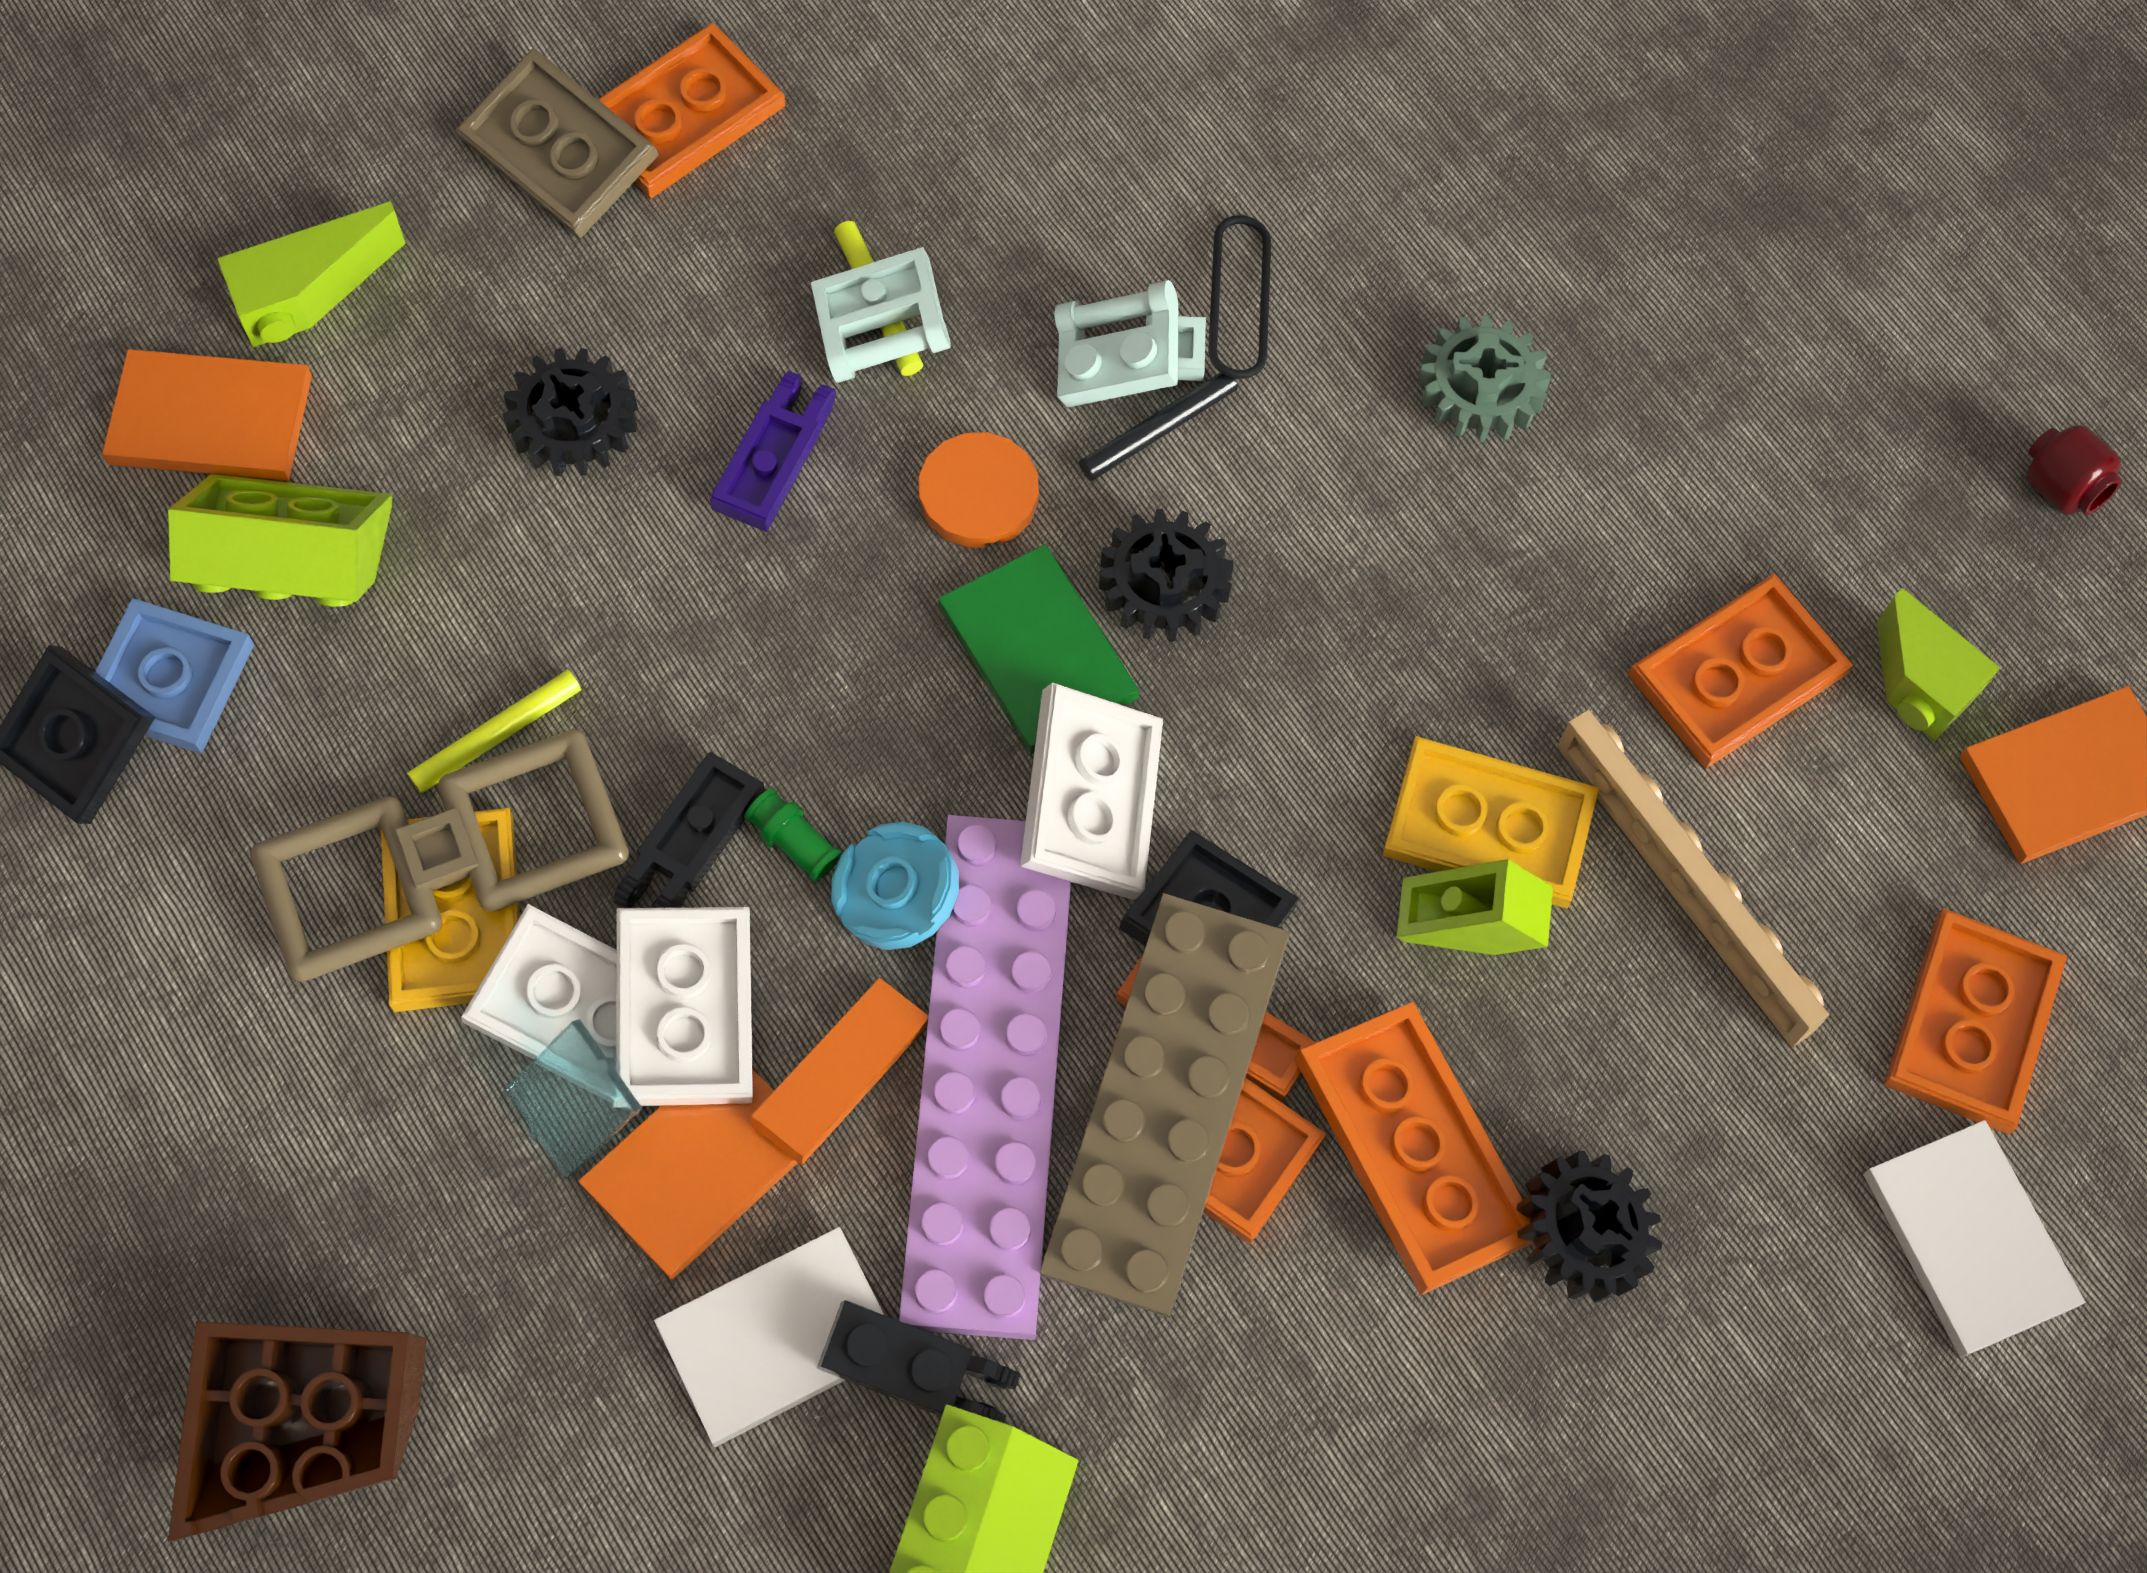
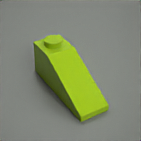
(304, 275)

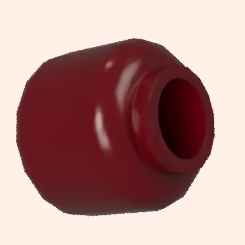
(2074, 470)

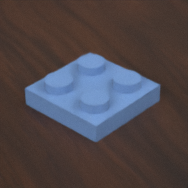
(175, 670)

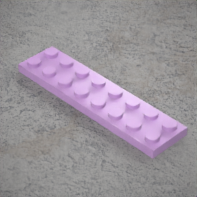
(987, 1092)

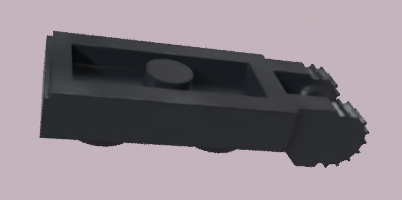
(691, 833)
(907, 1362)

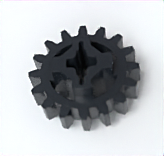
(556, 430)
(1140, 584)
(1589, 1226)

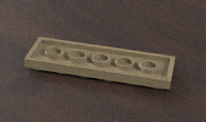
(1165, 1105)

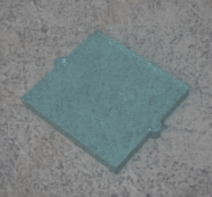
(573, 1098)

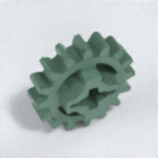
(1479, 372)

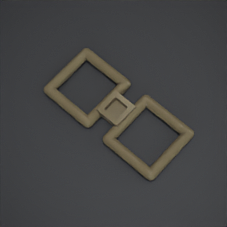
(437, 854)

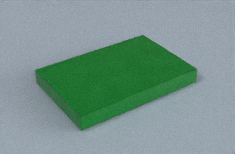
(1031, 631)

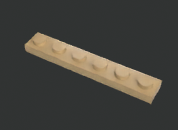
(1705, 895)

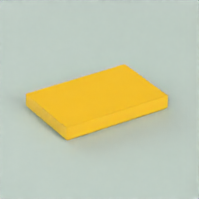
(1481, 810)
(454, 960)

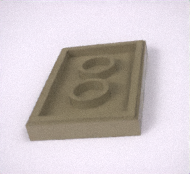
(557, 142)

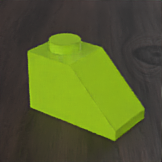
(1928, 666)
(1477, 909)

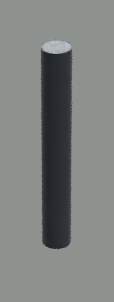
(1157, 426)

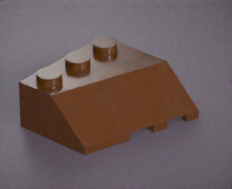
(290, 1418)

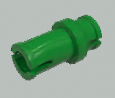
(787, 829)

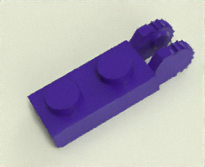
(771, 454)

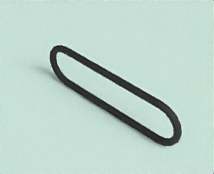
(1215, 297)

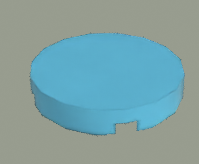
(895, 886)

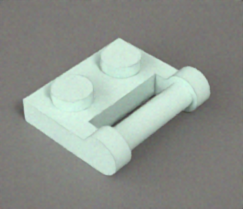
(876, 298)
(1122, 360)

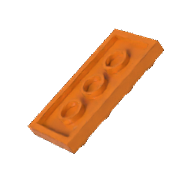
(1416, 1147)

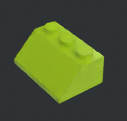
(278, 538)
(985, 1500)

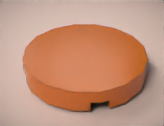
(978, 489)

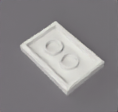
(1092, 792)
(544, 983)
(684, 1005)
(1973, 1238)
(759, 1338)

